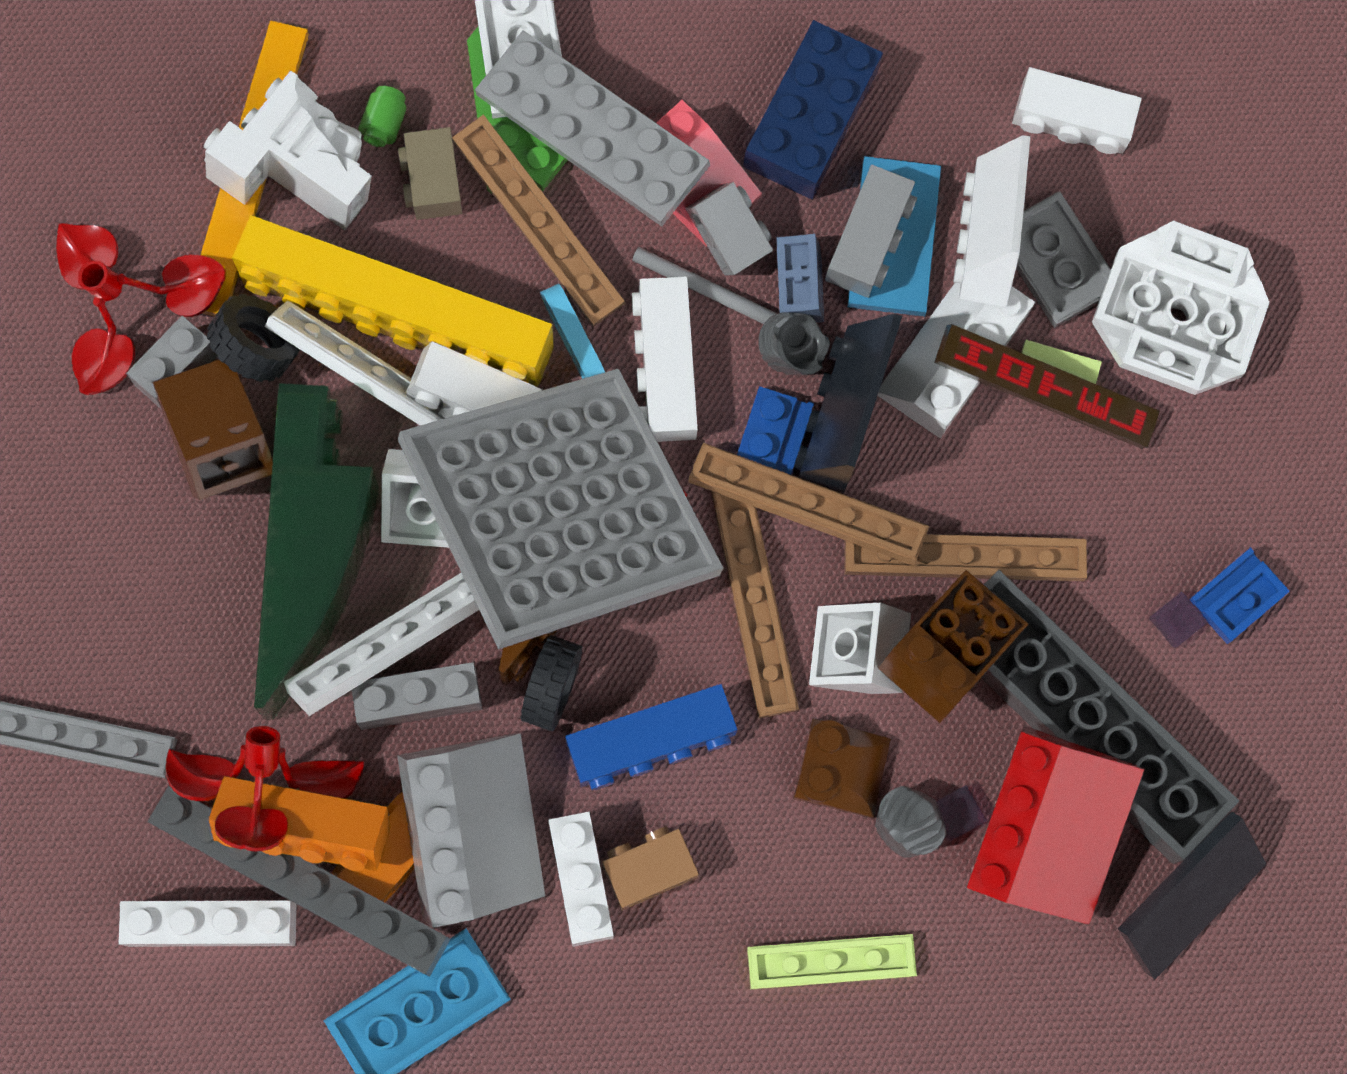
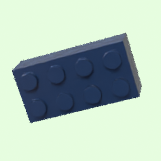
(812, 109)

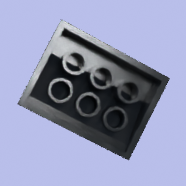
(847, 402)

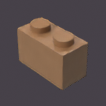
(649, 868)

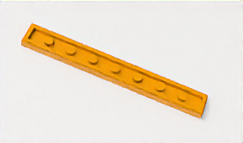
(279, 55)

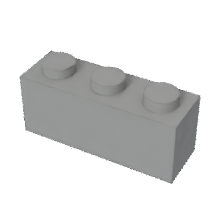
(871, 232)
(417, 696)

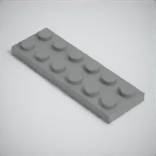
(592, 128)

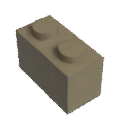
(432, 173)

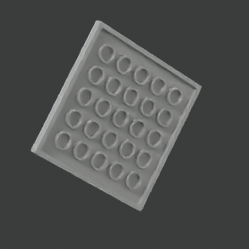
(558, 506)

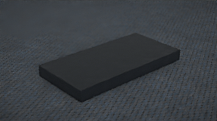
(1192, 895)

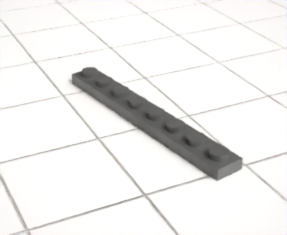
(308, 887)

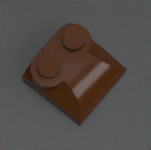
(842, 768)

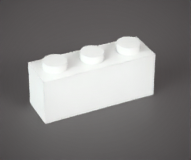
(1076, 111)
(461, 382)
(581, 879)

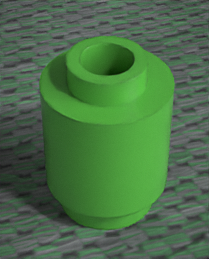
(383, 116)

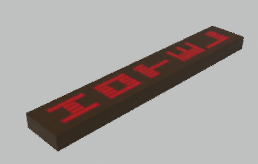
(1046, 386)

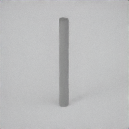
(703, 286)

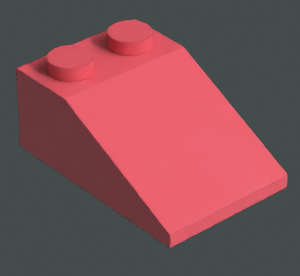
(723, 169)

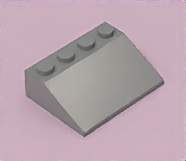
(471, 829)

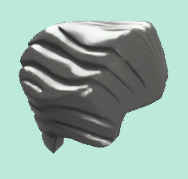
(793, 344)
(910, 822)

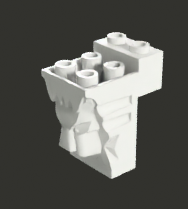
(295, 146)

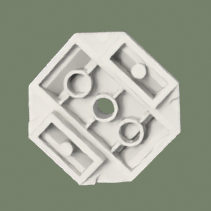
(1205, 280)

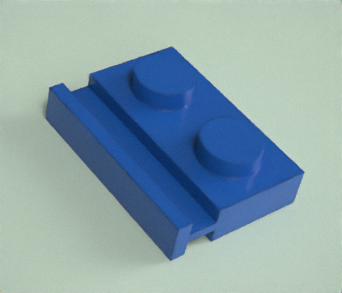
(775, 430)
(1239, 596)

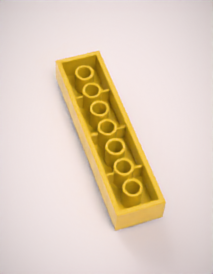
(389, 300)

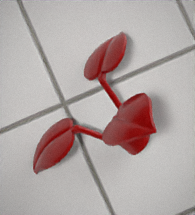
(86, 262)
(257, 828)

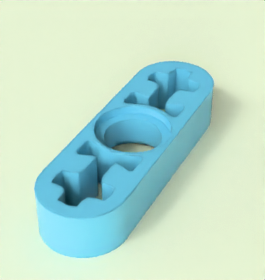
(571, 332)

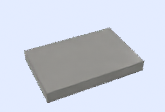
(1060, 260)

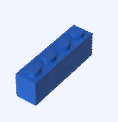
(651, 736)

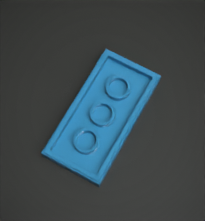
(909, 269)
(417, 1012)

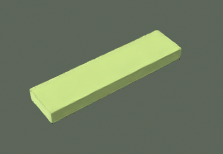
(831, 961)

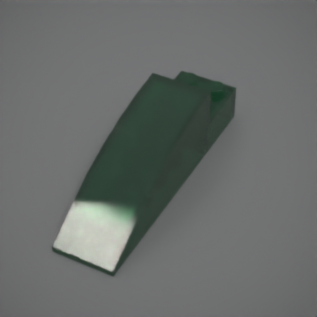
(314, 539)

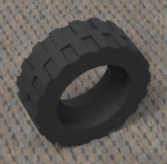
(238, 350)
(551, 683)

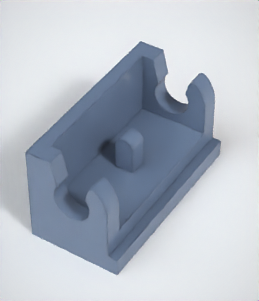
(800, 276)

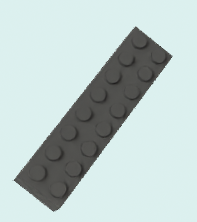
(1073, 698)

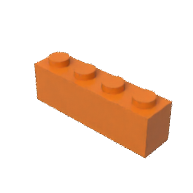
(318, 824)
(395, 863)

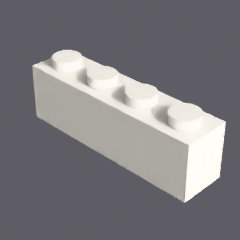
(666, 358)
(207, 923)

